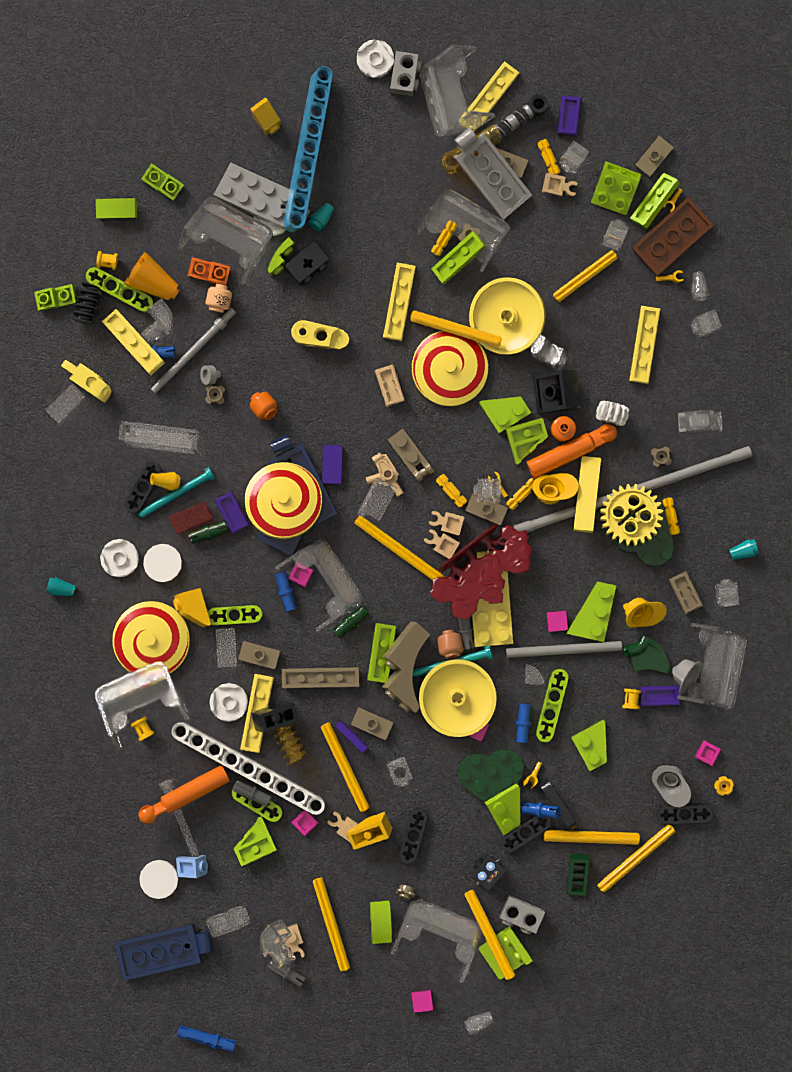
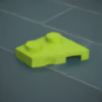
(505, 411)
(525, 438)
(592, 745)
(506, 809)
(255, 844)

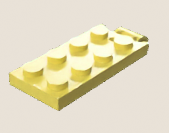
(493, 621)

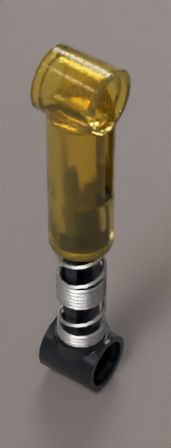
(495, 133)

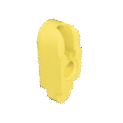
(335, 338)
(88, 380)

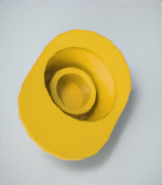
(555, 487)
(644, 613)

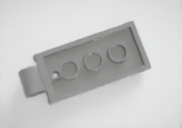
(490, 173)
(254, 195)

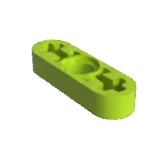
(240, 620)
(258, 810)

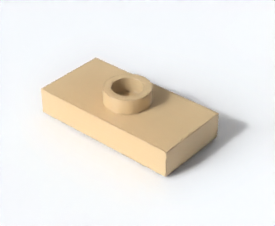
(389, 385)

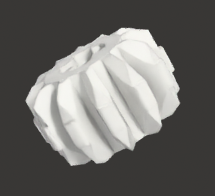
(612, 413)

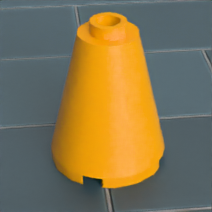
(152, 279)

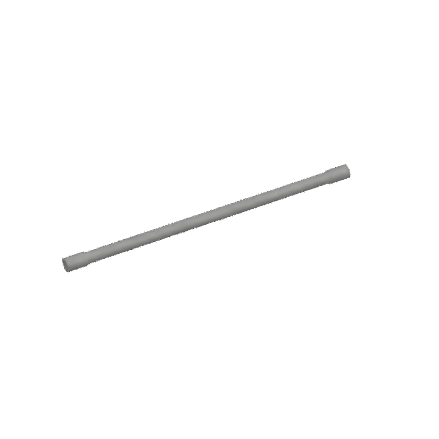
(734, 456)

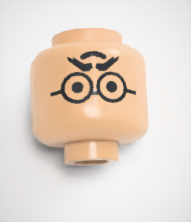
(218, 298)

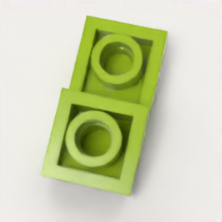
(162, 182)
(116, 208)
(277, 263)
(56, 297)
(380, 922)

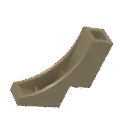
(402, 658)

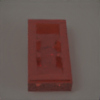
(190, 517)

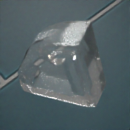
(533, 675)

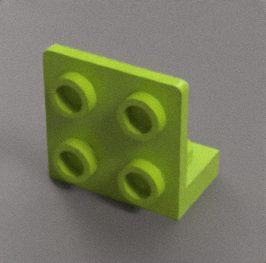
(616, 188)
(512, 948)

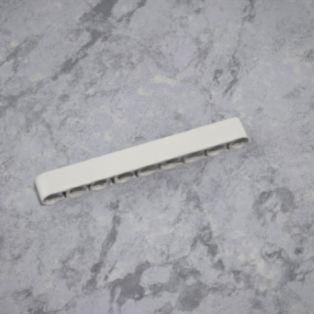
(241, 761)

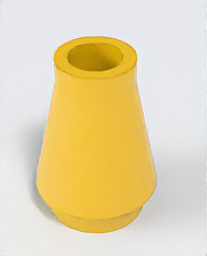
(166, 480)

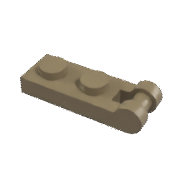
(410, 454)

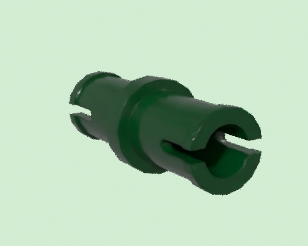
(208, 532)
(350, 621)

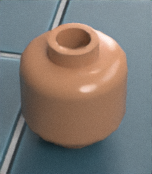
(450, 644)

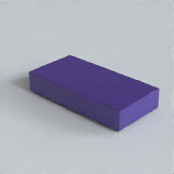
(569, 115)
(332, 464)
(232, 512)
(659, 695)
(349, 734)

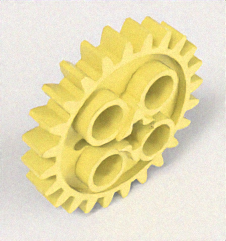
(642, 528)

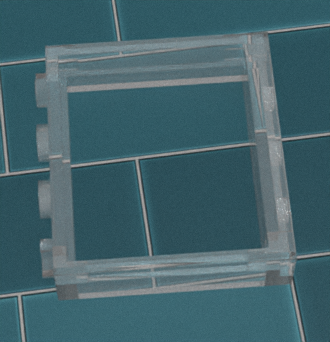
(161, 438)

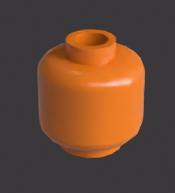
(263, 405)
(557, 432)

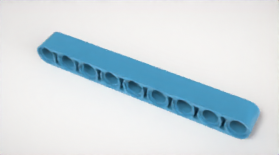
(311, 141)

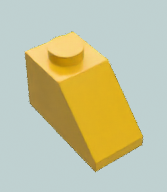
(266, 117)
(192, 606)
(370, 831)

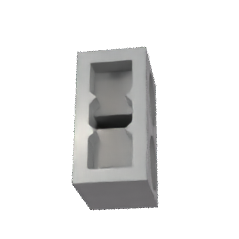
(401, 73)
(524, 910)

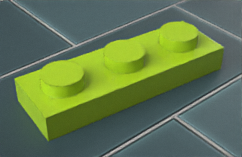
(655, 200)
(458, 257)
(382, 641)

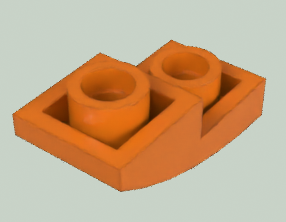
(208, 271)

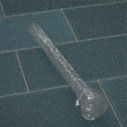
(168, 786)

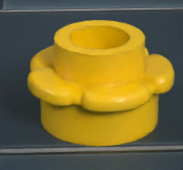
(729, 786)

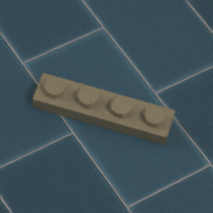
(320, 677)

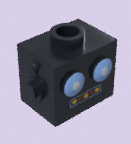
(487, 871)

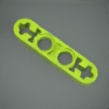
(118, 292)
(555, 706)

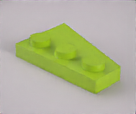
(595, 613)

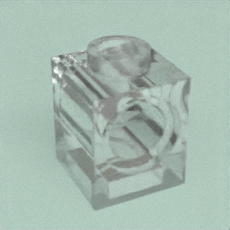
(573, 157)
(615, 234)
(705, 323)
(488, 490)
(727, 593)
(400, 762)

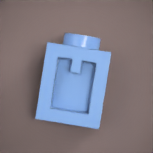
(191, 866)

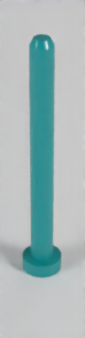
(176, 493)
(470, 657)

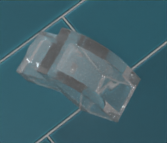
(164, 321)
(548, 353)
(700, 421)
(273, 943)

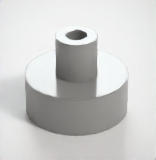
(209, 375)

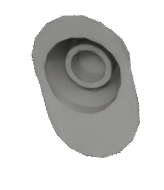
(686, 673)
(672, 785)

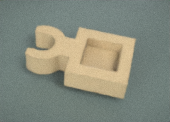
(556, 185)
(450, 523)
(445, 545)
(343, 825)
(295, 939)

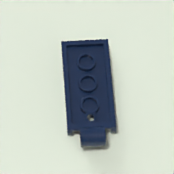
(284, 450)
(162, 951)

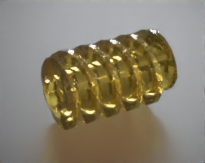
(289, 744)

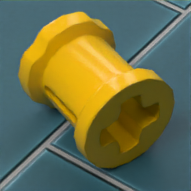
(107, 260)
(631, 699)
(142, 728)

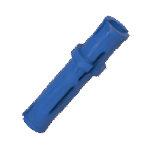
(211, 1040)

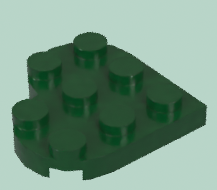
(652, 552)
(491, 774)

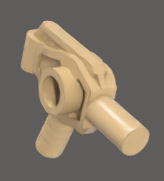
(386, 472)

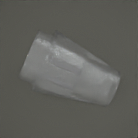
(699, 287)
(477, 1023)

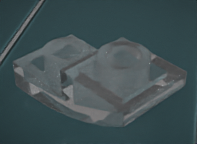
(228, 921)

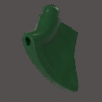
(647, 655)

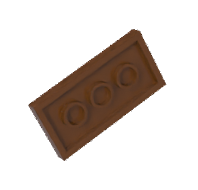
(672, 236)

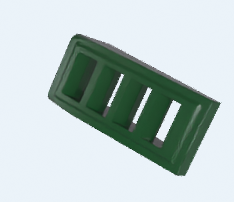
(578, 858)

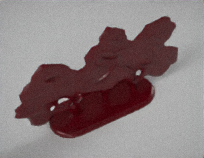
(482, 575)

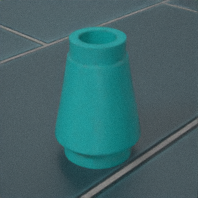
(321, 217)
(744, 550)
(60, 587)

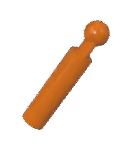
(571, 450)
(184, 794)

